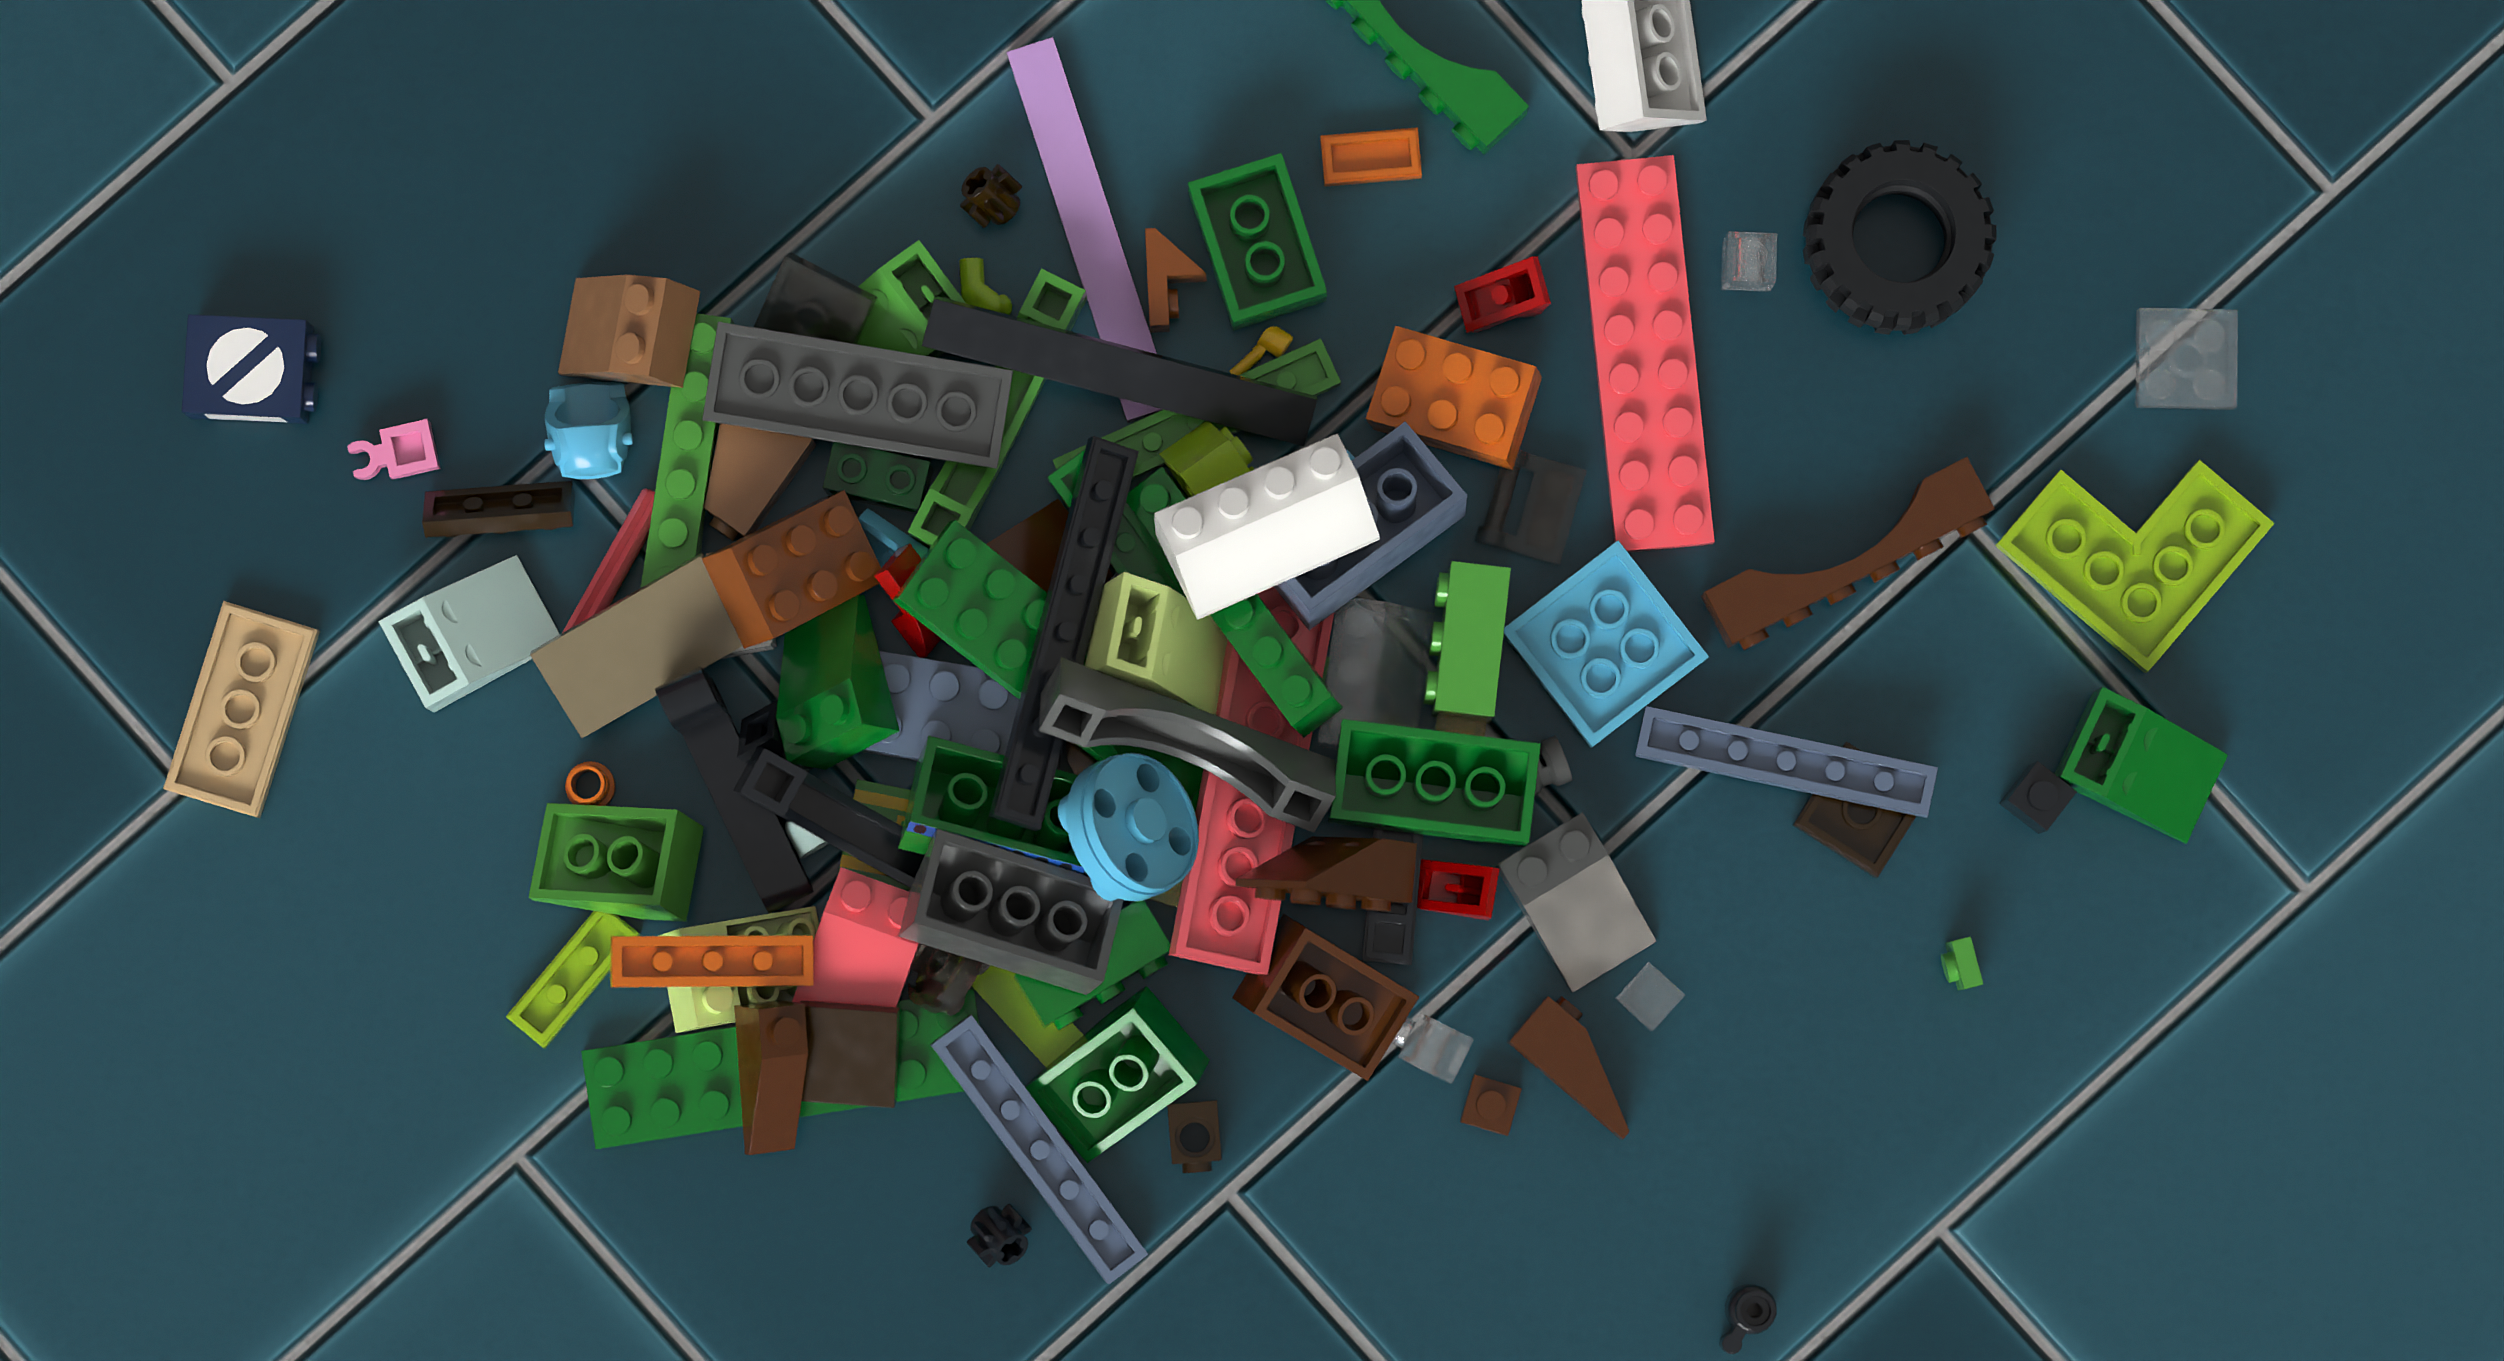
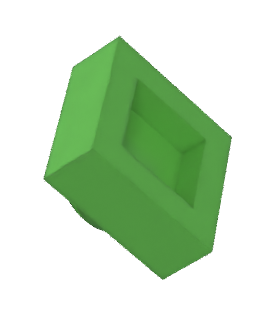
(1961, 964)

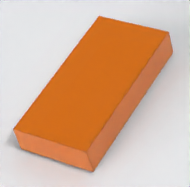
(1371, 157)

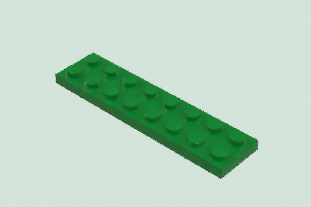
(993, 619)
(694, 1082)

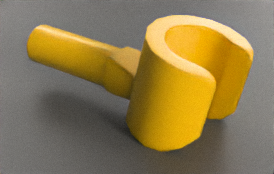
(1272, 340)

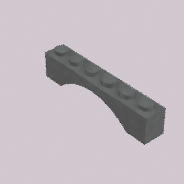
(1105, 710)

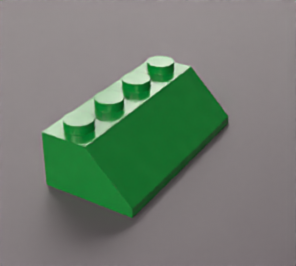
(1435, 783)

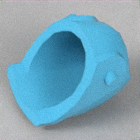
(588, 429)

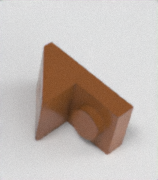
(1165, 266)

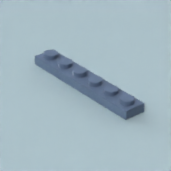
(1786, 762)
(1039, 1149)

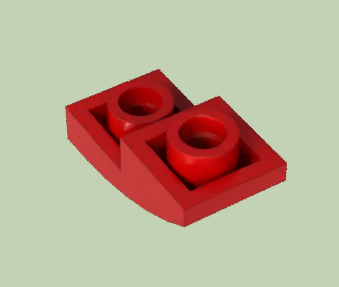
(892, 578)

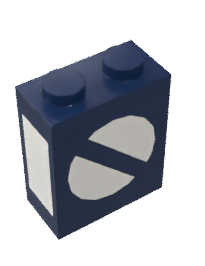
(250, 369)

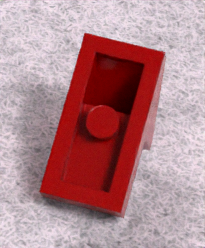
(1503, 295)

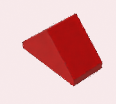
(1457, 889)

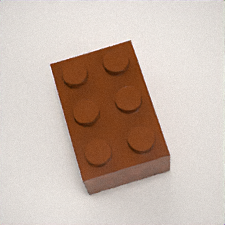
(793, 569)

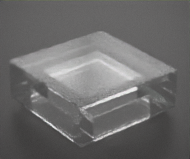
(1650, 996)

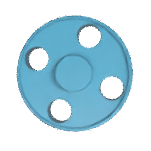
(1130, 827)

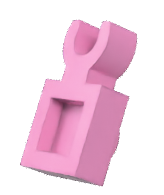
(404, 451)

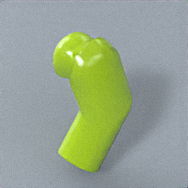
(976, 292)

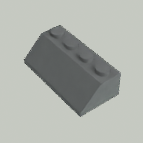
(1011, 913)

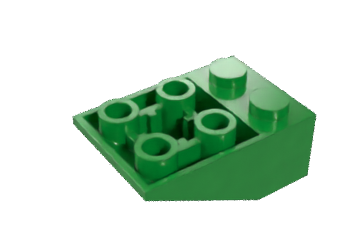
(2140, 764)

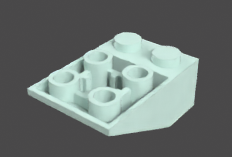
(469, 632)

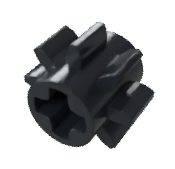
(999, 1235)

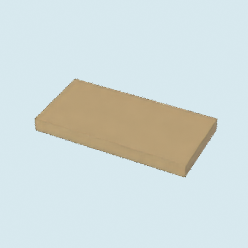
(241, 709)

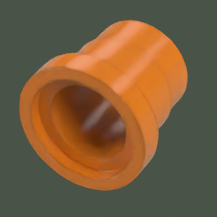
(607, 786)

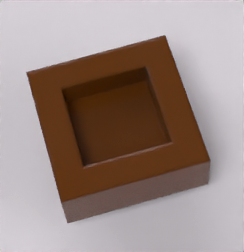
(1490, 1105)

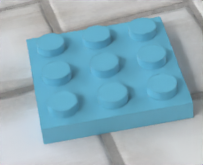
(1604, 644)

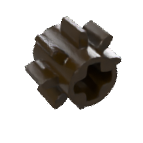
(990, 196)

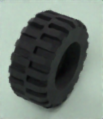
(1936, 184)

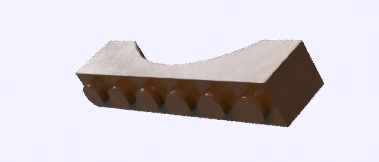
(1758, 599)

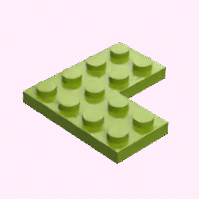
(2142, 583)

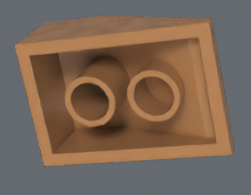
(629, 330)

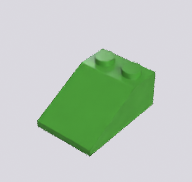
(617, 860)

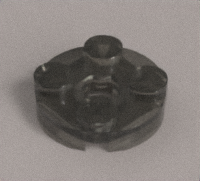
(942, 980)

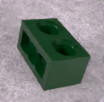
(878, 477)

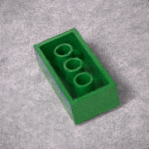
(955, 794)

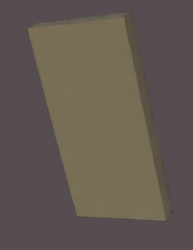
(637, 645)

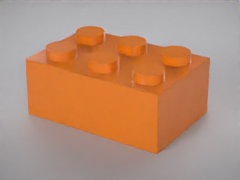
(1454, 397)

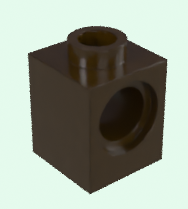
(1200, 1112)

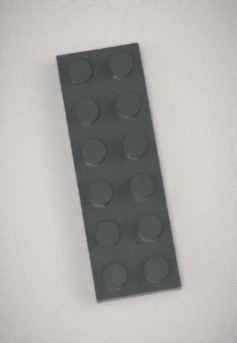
(857, 395)

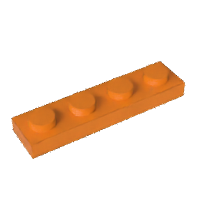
(711, 961)

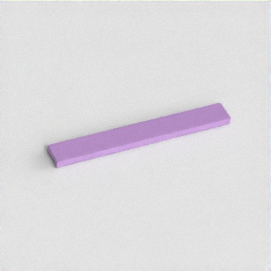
(1081, 202)

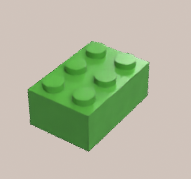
(1467, 640)

